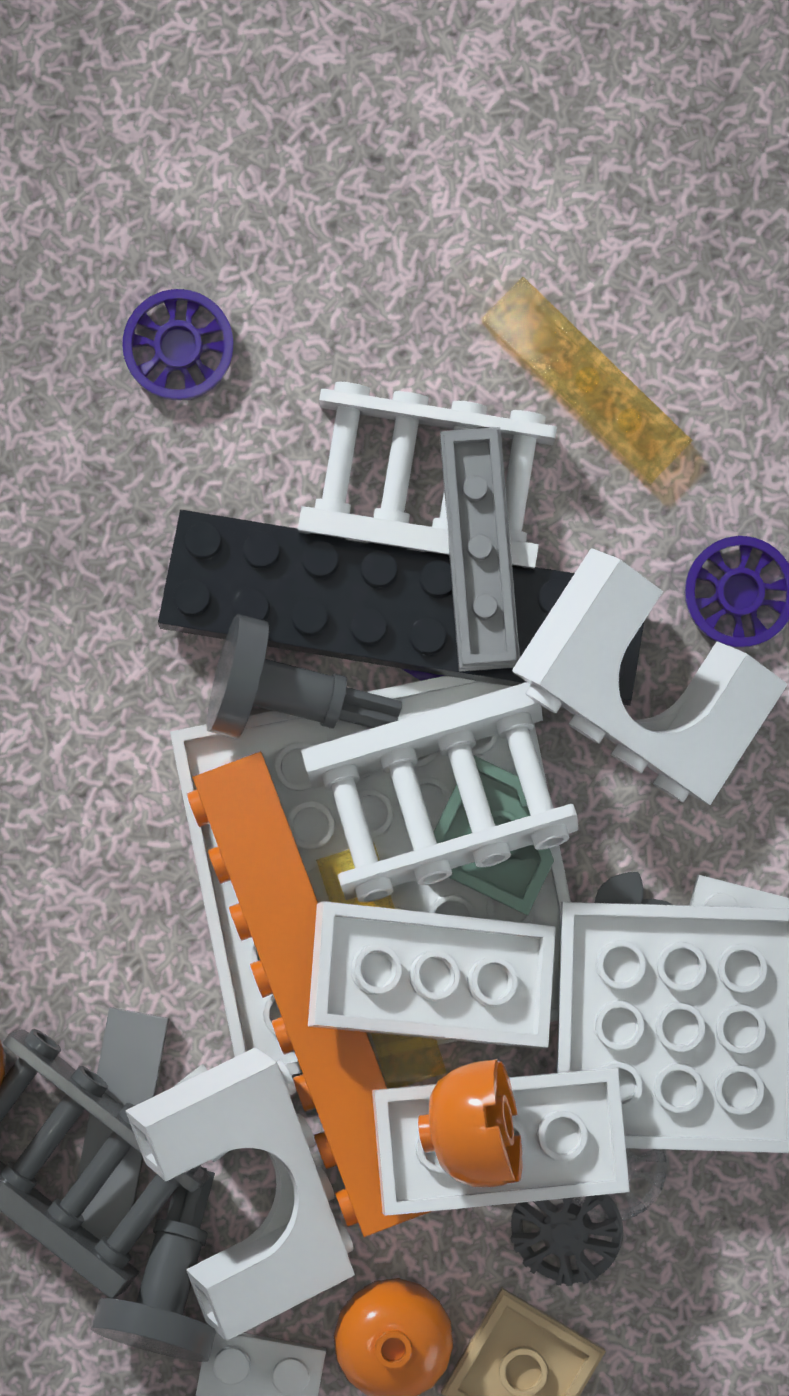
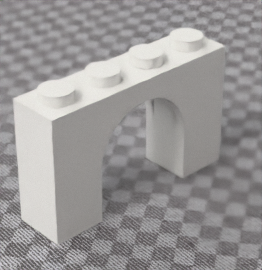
(578, 664)
(300, 1242)

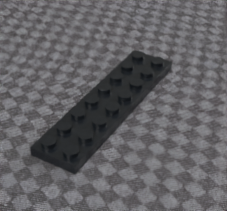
(341, 597)

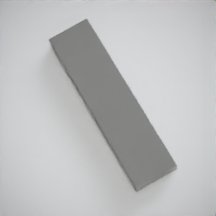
(479, 549)
(131, 1069)

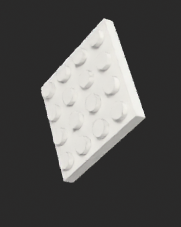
(687, 1014)

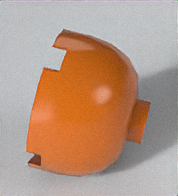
(473, 1126)
(393, 1339)

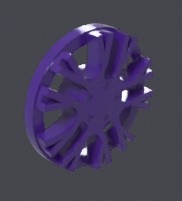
(178, 344)
(738, 591)

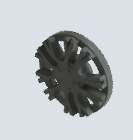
(567, 1233)

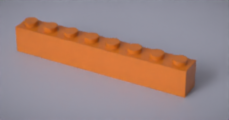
(280, 916)

